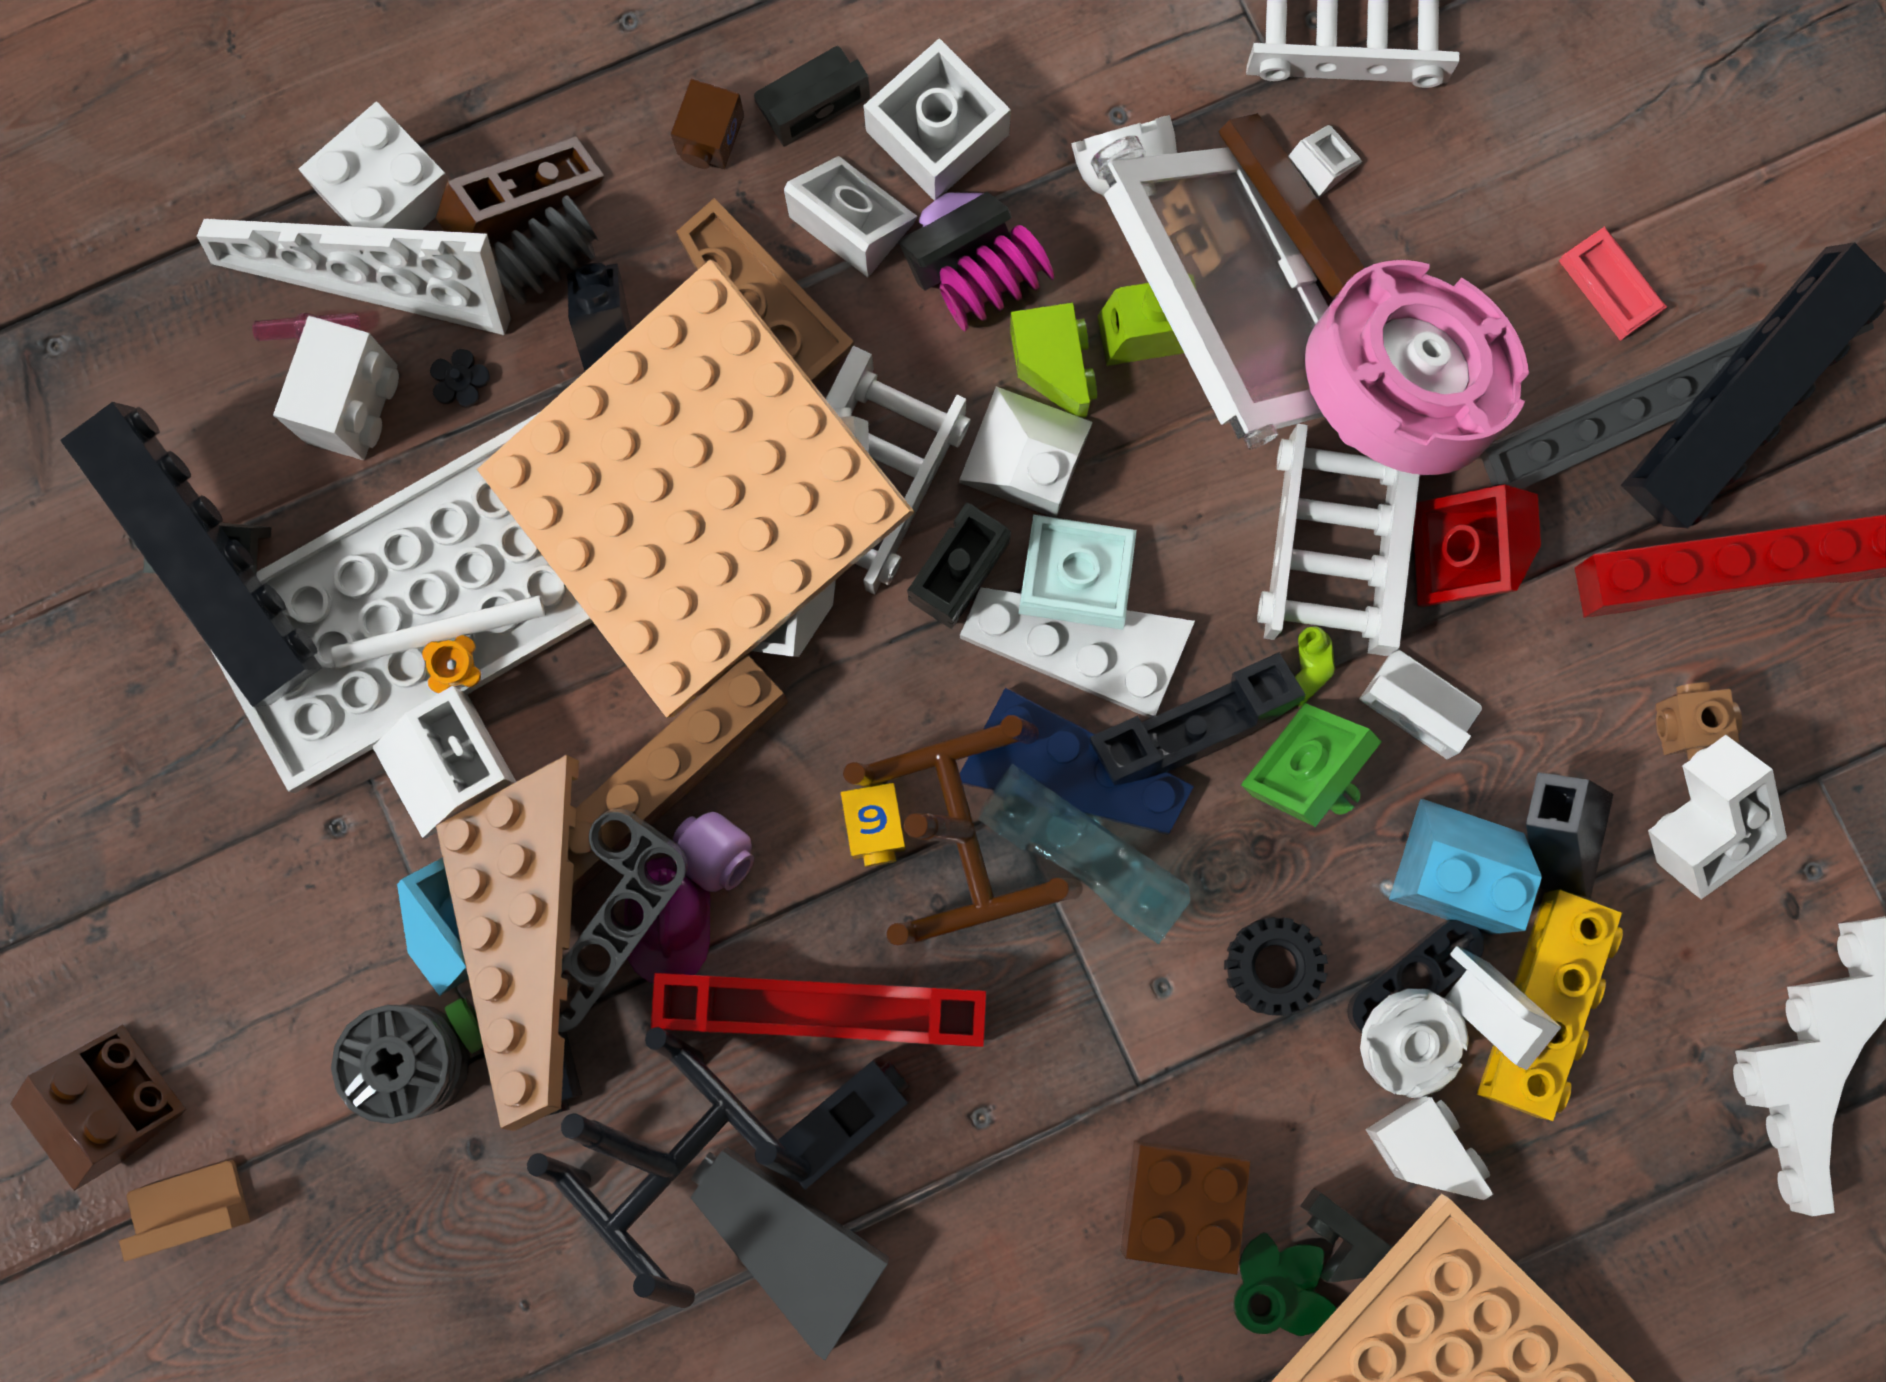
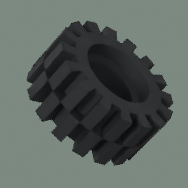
(1307, 957)

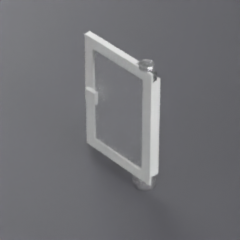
(1223, 279)

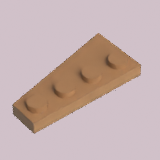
(781, 303)

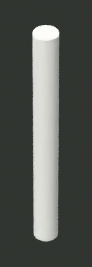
(438, 631)

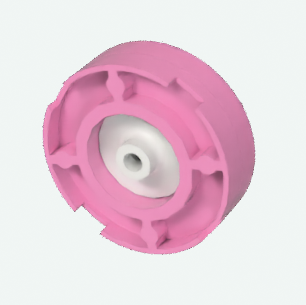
(1415, 368)

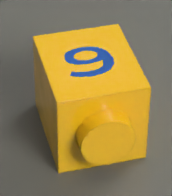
(873, 824)

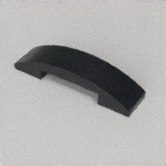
(1200, 726)

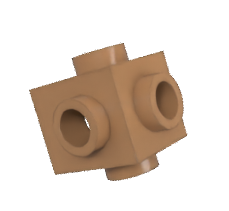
(1696, 719)

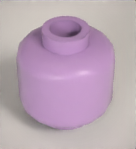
(715, 851)

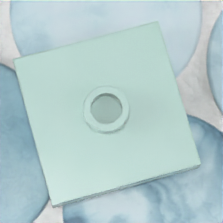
(1078, 572)

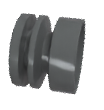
(426, 1080)

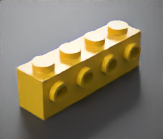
(1563, 979)

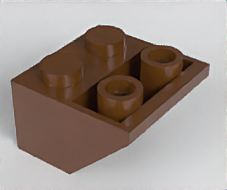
(96, 1106)

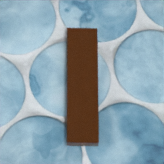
(1291, 201)

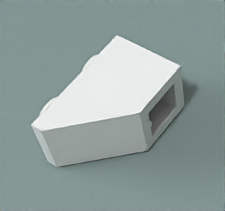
(1424, 1150)

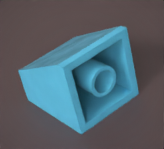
(1467, 870)

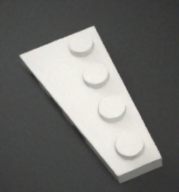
(1111, 663)

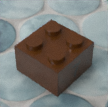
(1185, 1207)

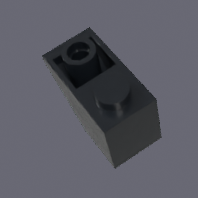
(597, 310)
(1567, 831)

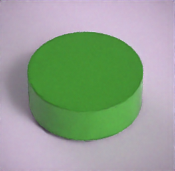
(465, 1022)

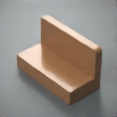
(184, 1209)

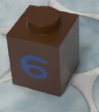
(707, 125)

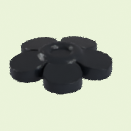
(459, 379)

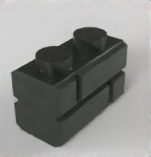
(959, 565)

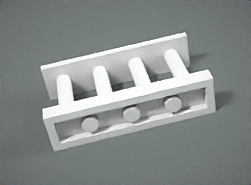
(1422, 67)
(857, 384)
(1384, 571)

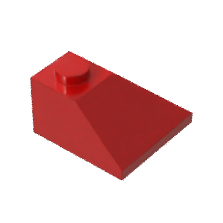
(1474, 543)

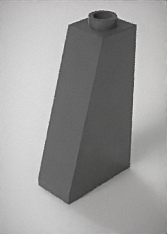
(792, 1248)

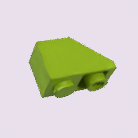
(1050, 358)

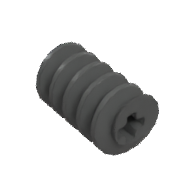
(544, 250)

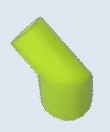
(1316, 660)

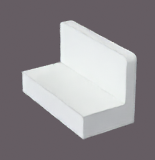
(1422, 704)
(1500, 1010)

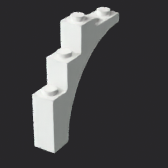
(1807, 1076)

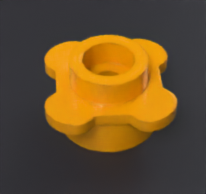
(439, 654)

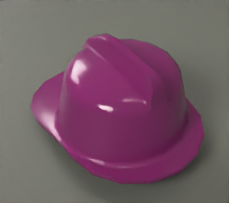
(679, 934)

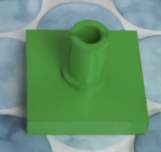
(1312, 765)

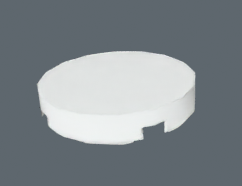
(1414, 1042)

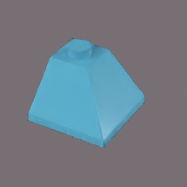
(432, 927)

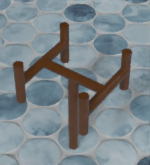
(960, 829)

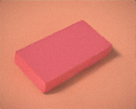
(1612, 283)

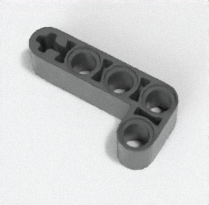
(604, 927)

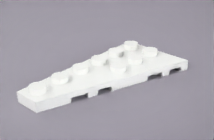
(403, 269)

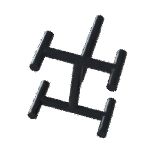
(661, 1165)

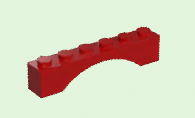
(1732, 563)
(818, 1009)

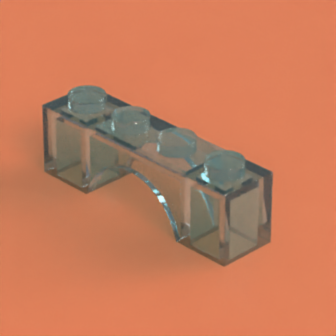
(1117, 872)

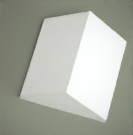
(848, 213)

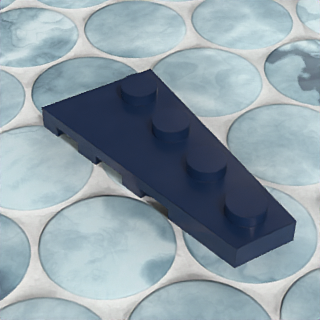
(1071, 769)

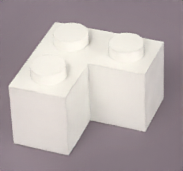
(1725, 824)

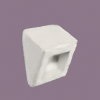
(1324, 160)

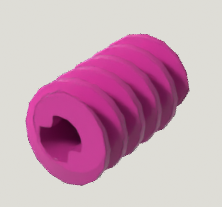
(993, 274)

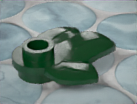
(1288, 1282)

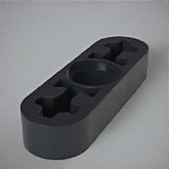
(1437, 942)

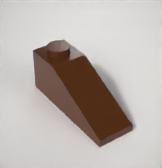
(517, 190)

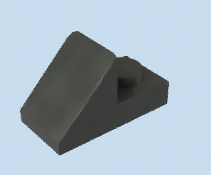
(1360, 1246)

